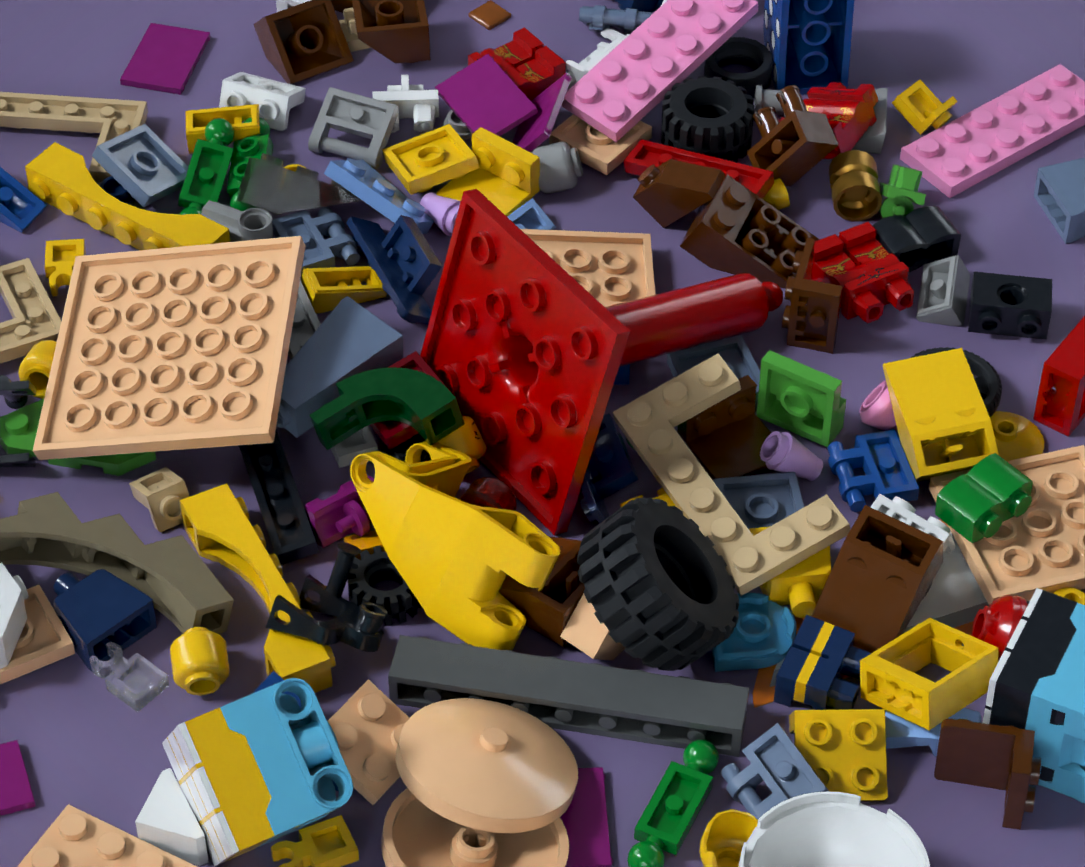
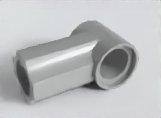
(242, 225)

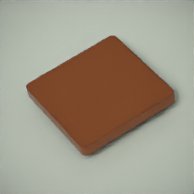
(489, 15)

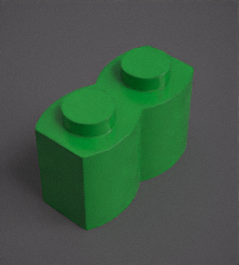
(984, 498)

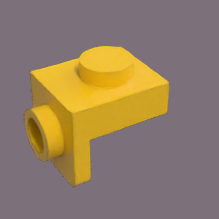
(923, 108)

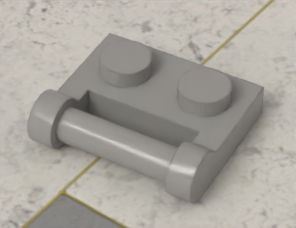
(355, 116)

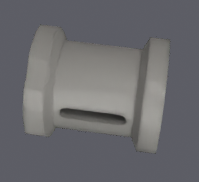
(767, 98)

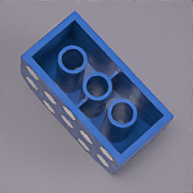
(808, 41)

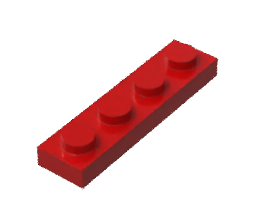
(651, 153)

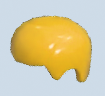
(725, 837)

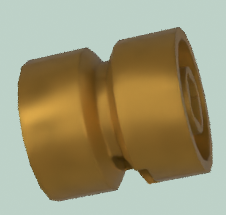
(855, 185)

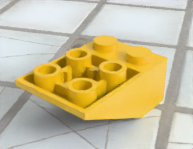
(939, 413)

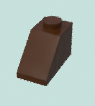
(676, 189)

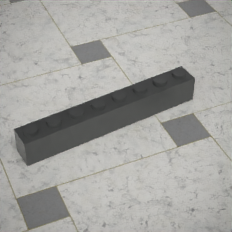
(573, 693)

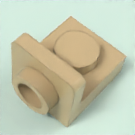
(162, 496)

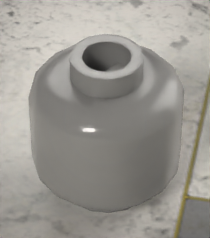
(558, 167)

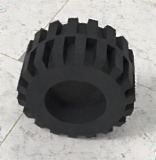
(708, 118)

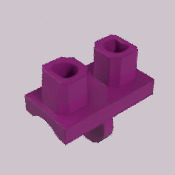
(338, 515)

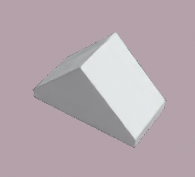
(170, 822)

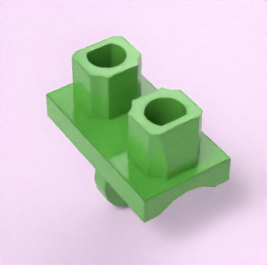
(901, 191)

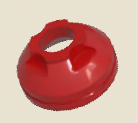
(998, 621)

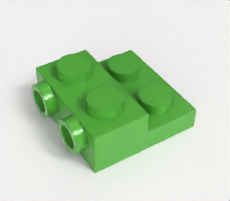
(800, 399)

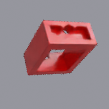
(1064, 371)

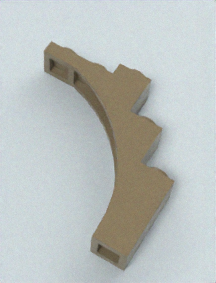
(166, 570)

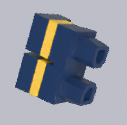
(816, 667)

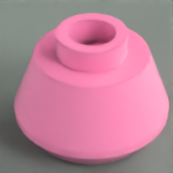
(878, 410)

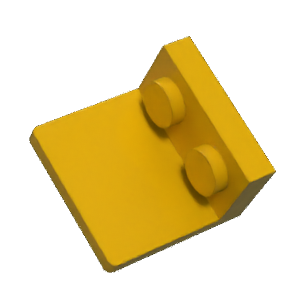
(505, 173)
(844, 749)

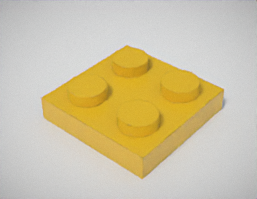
(430, 159)

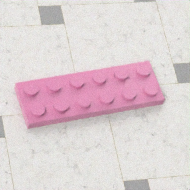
(653, 60)
(999, 132)

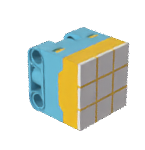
(259, 768)

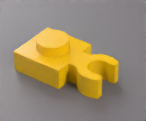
(60, 261)
(319, 845)

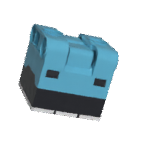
(1043, 689)

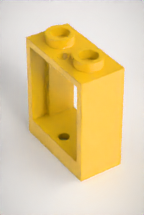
(891, 679)

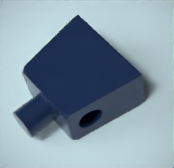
(102, 612)

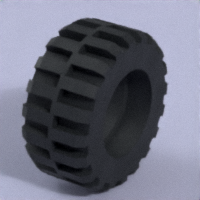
(658, 584)

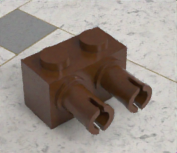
(794, 143)

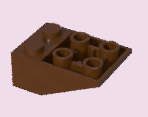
(745, 235)
(879, 579)
(551, 607)

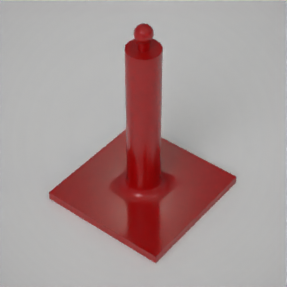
(541, 354)

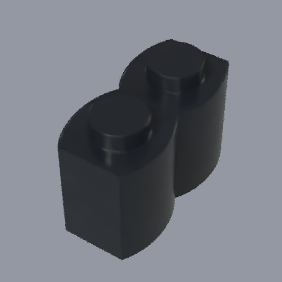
(919, 236)

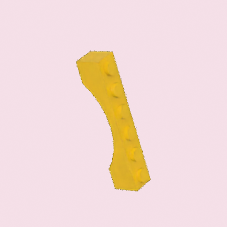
(64, 182)
(222, 533)

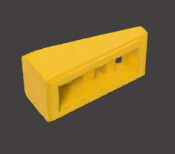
(198, 119)
(329, 286)

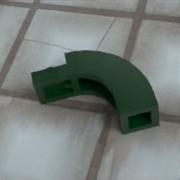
(388, 396)

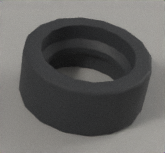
(745, 52)

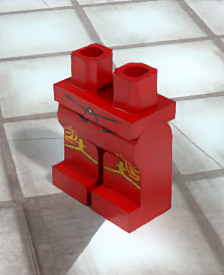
(526, 63)
(847, 111)
(864, 270)

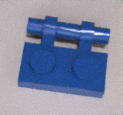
(884, 468)

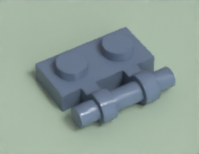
(601, 17)
(319, 252)
(776, 763)

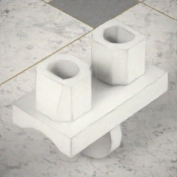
(412, 103)

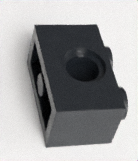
(1010, 305)

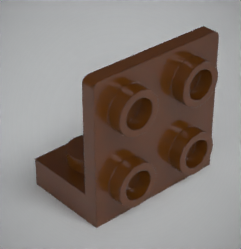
(813, 307)
(728, 435)

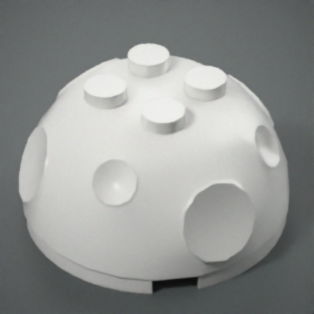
(832, 832)

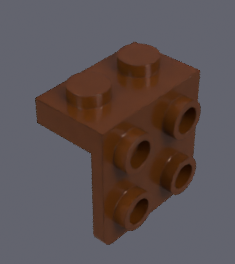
(991, 759)

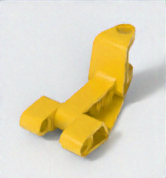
(451, 549)

